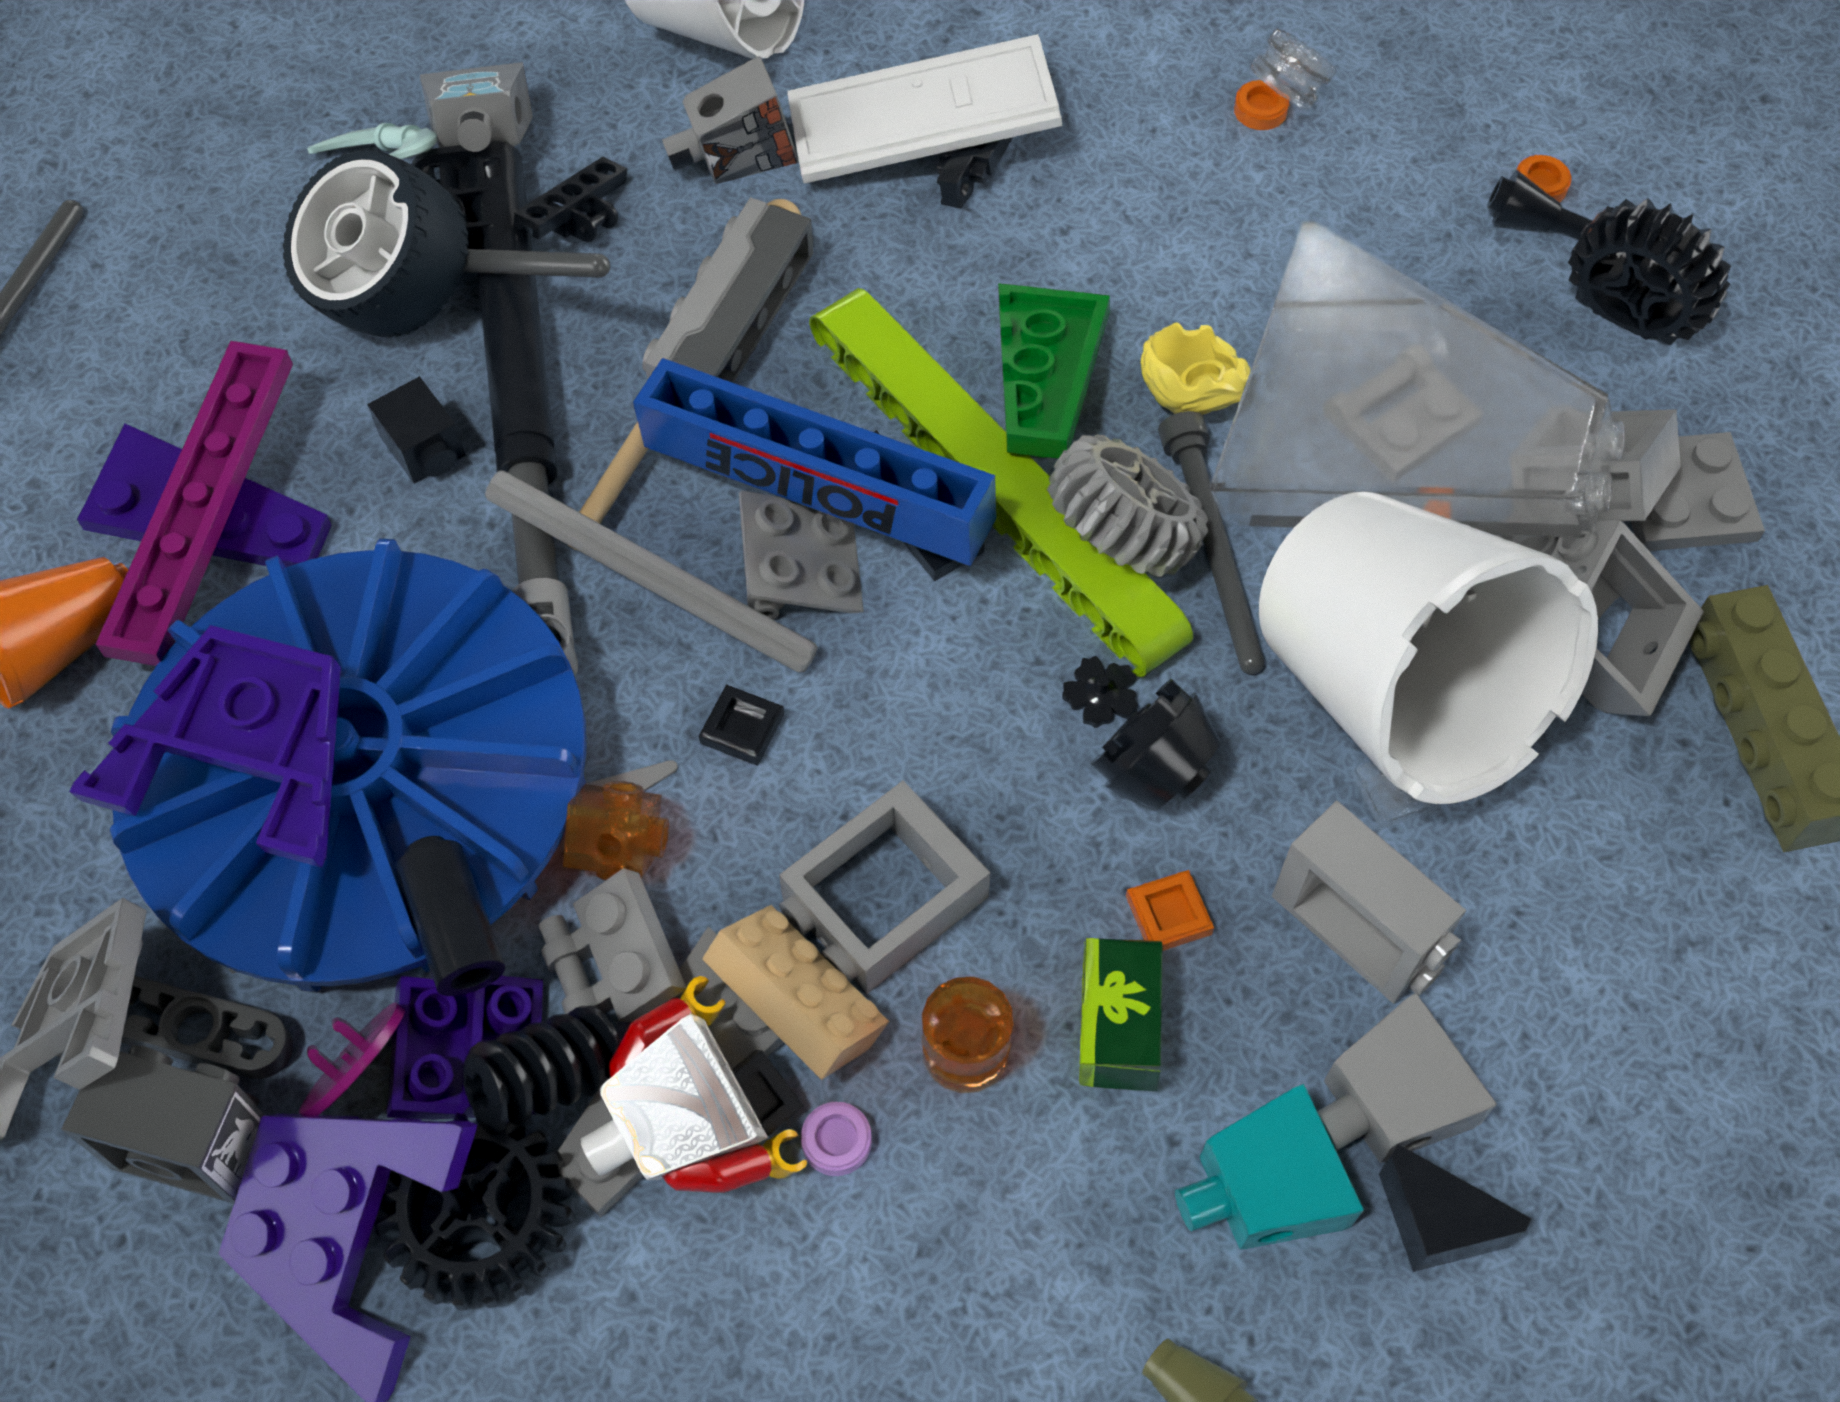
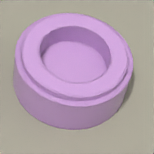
(836, 1138)

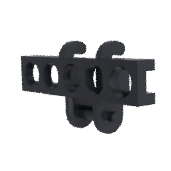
(588, 198)

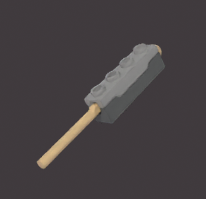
(721, 315)

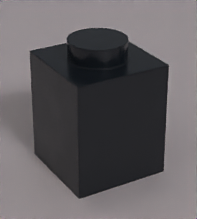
(417, 430)

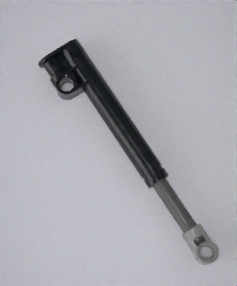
(489, 191)

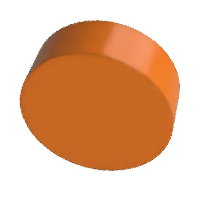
(1260, 106)
(1548, 174)

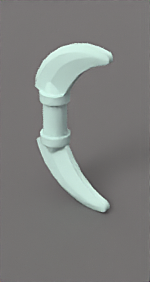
(408, 140)

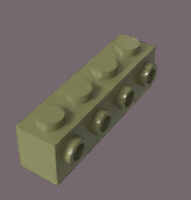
(1772, 714)

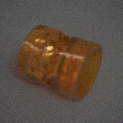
(966, 1034)

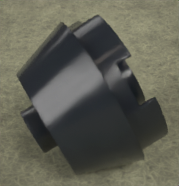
(1160, 749)

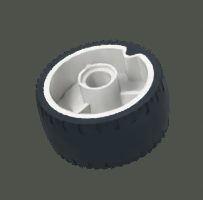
(375, 244)

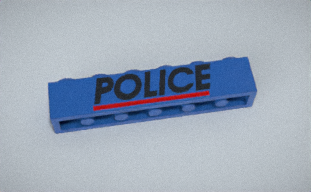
(817, 461)

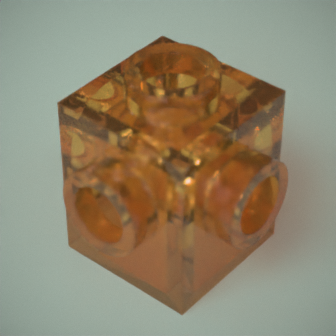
(614, 829)

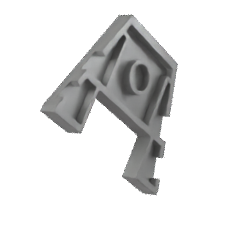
(76, 1006)

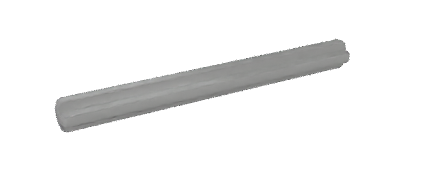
(651, 571)

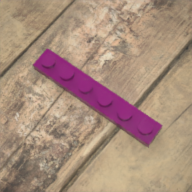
(195, 504)

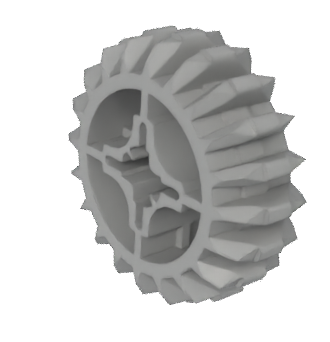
(1127, 505)

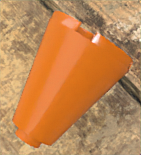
(51, 622)

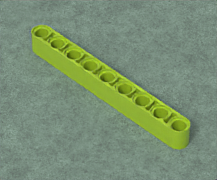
(945, 420)

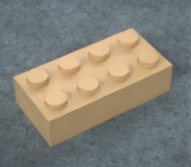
(795, 990)

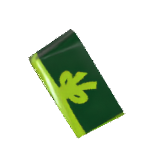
(1121, 1013)

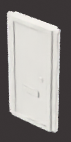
(923, 108)

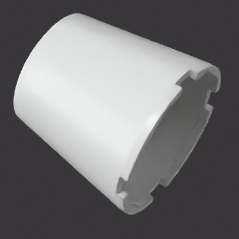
(1429, 640)

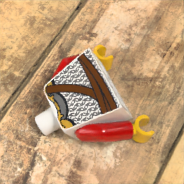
(682, 1106)

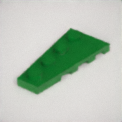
(1047, 363)

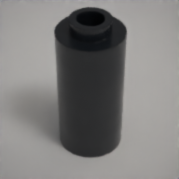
(449, 916)

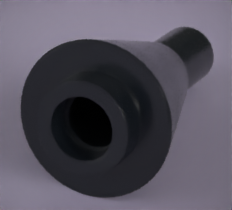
(1525, 204)

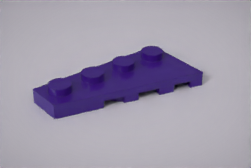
(256, 529)

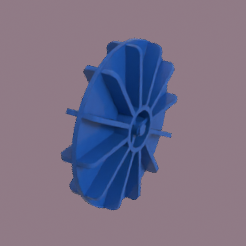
(445, 727)

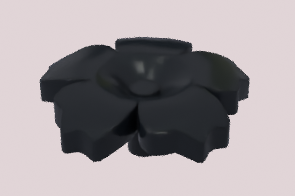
(1101, 691)

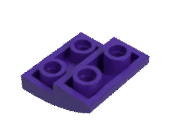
(438, 1034)

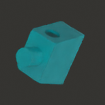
(1272, 1177)

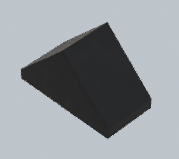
(1442, 1214)

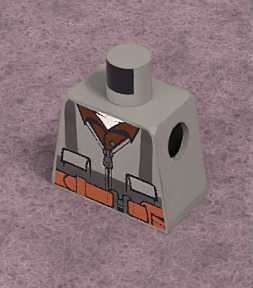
(734, 126)

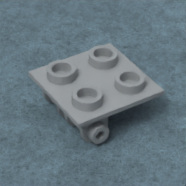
(797, 557)

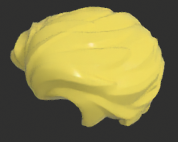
(1192, 370)

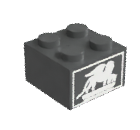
(168, 1123)

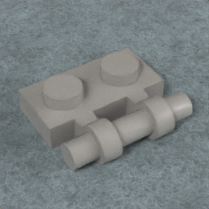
(626, 945)

